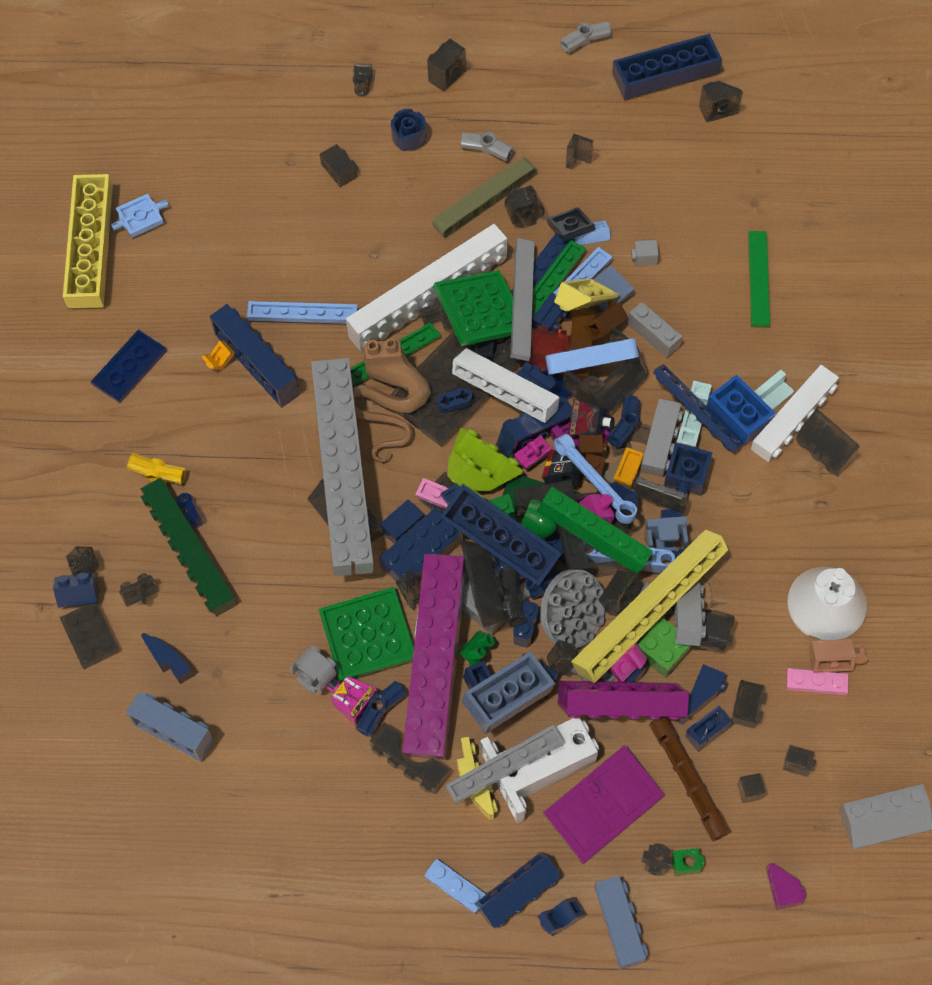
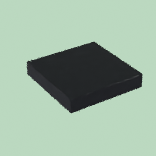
(570, 224)

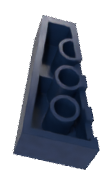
(525, 428)

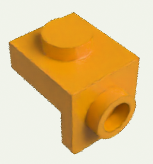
(219, 356)

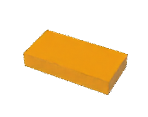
(628, 467)

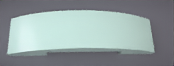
(691, 426)

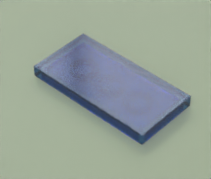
(128, 366)

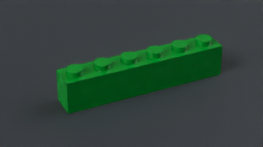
(594, 530)

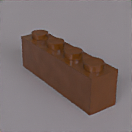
(580, 339)

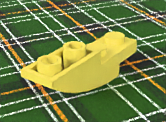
(466, 764)

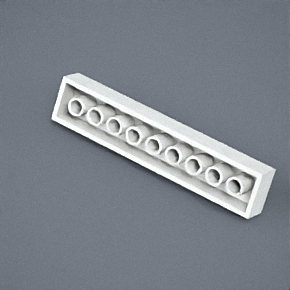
(404, 301)

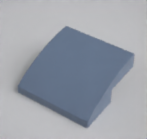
(615, 282)

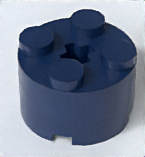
(408, 129)

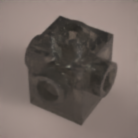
(82, 560)
(654, 866)

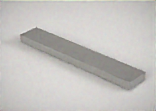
(504, 764)

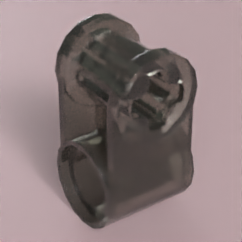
(362, 78)

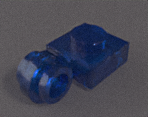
(192, 514)

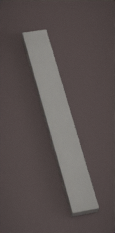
(522, 299)

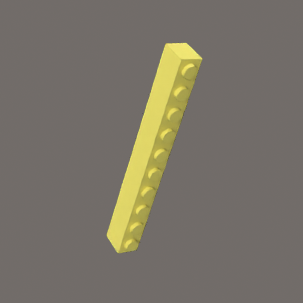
(649, 606)

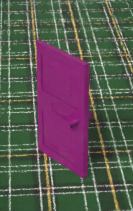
(603, 804)

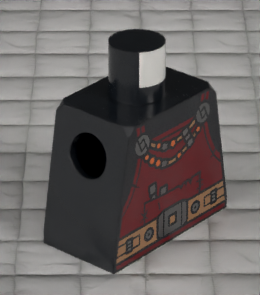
(589, 419)

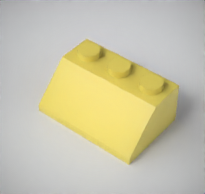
(583, 294)

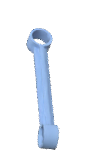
(566, 447)

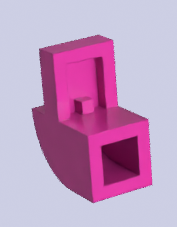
(628, 662)

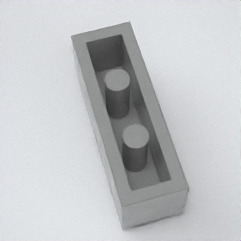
(654, 330)

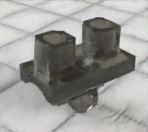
(138, 591)

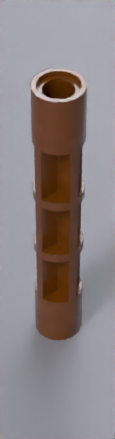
(710, 816)

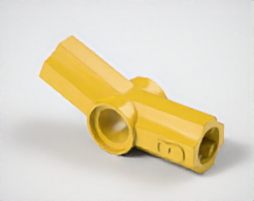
(156, 468)

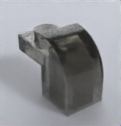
(435, 313)

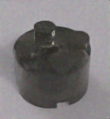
(524, 206)
(718, 630)

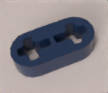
(455, 400)

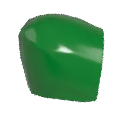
(537, 522)

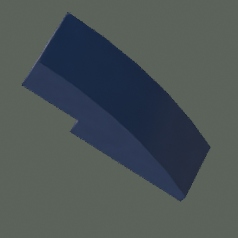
(167, 658)

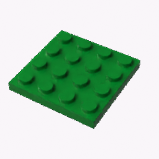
(477, 306)
(367, 634)

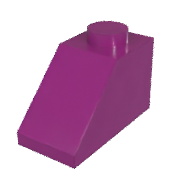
(784, 888)

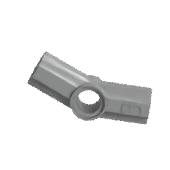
(584, 35)
(487, 144)

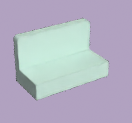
(775, 390)

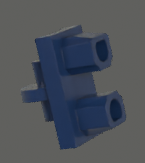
(536, 591)

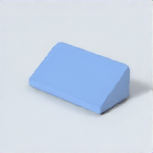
(600, 234)

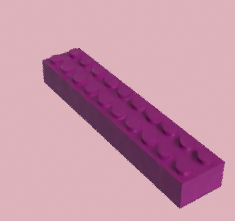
(435, 657)

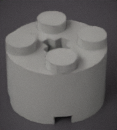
(313, 670)

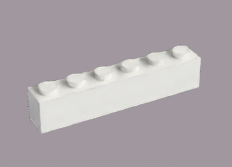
(505, 385)
(795, 413)

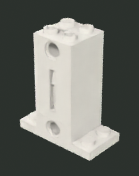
(547, 769)

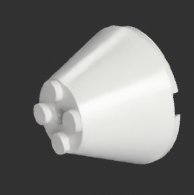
(827, 603)

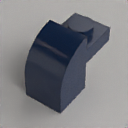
(561, 916)

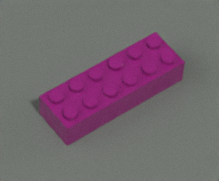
(623, 699)

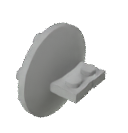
(572, 608)

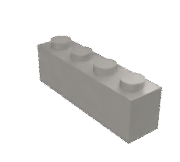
(660, 437)
(690, 617)

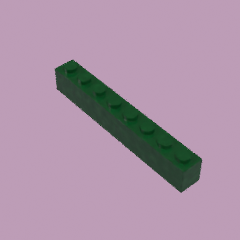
(188, 546)

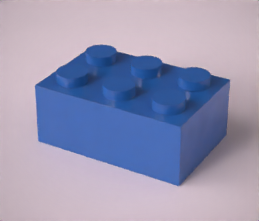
(740, 409)

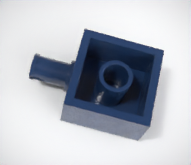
(688, 469)

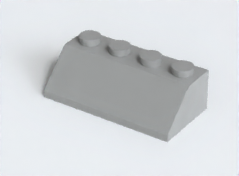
(887, 816)

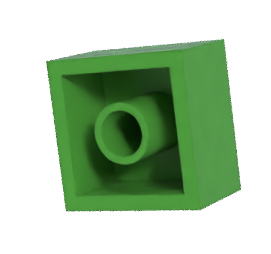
(661, 648)

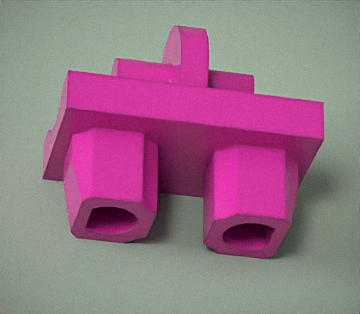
(533, 452)

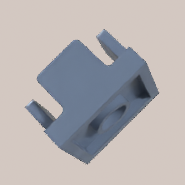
(665, 532)

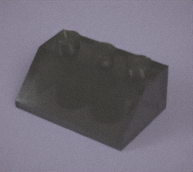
(827, 443)

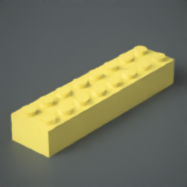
(88, 241)

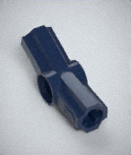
(627, 423)
(372, 717)

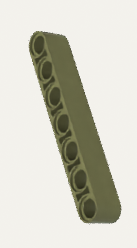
(484, 197)

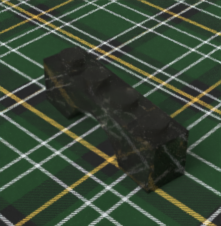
(429, 774)

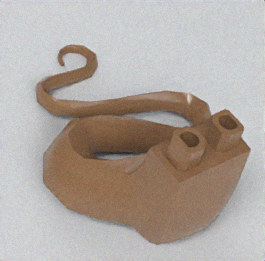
(389, 364)

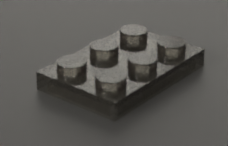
(89, 635)

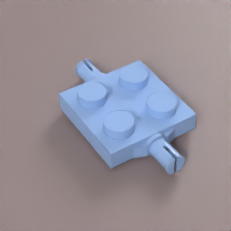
(139, 215)

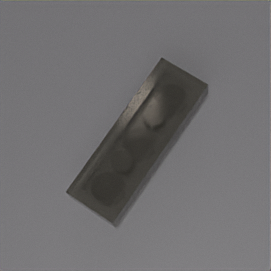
(660, 494)

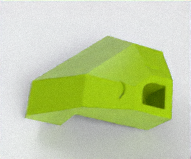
(479, 463)

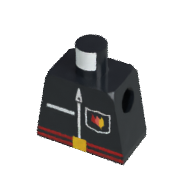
(560, 469)

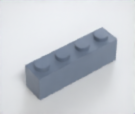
(620, 923)

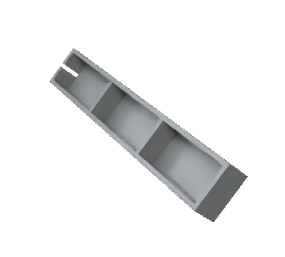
(341, 467)

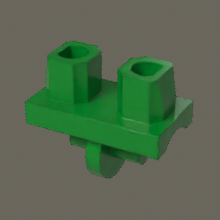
(477, 647)

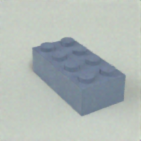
(508, 692)
(170, 726)

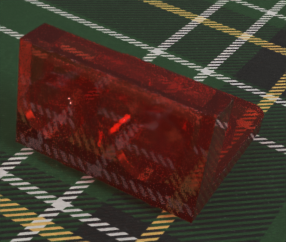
(545, 343)

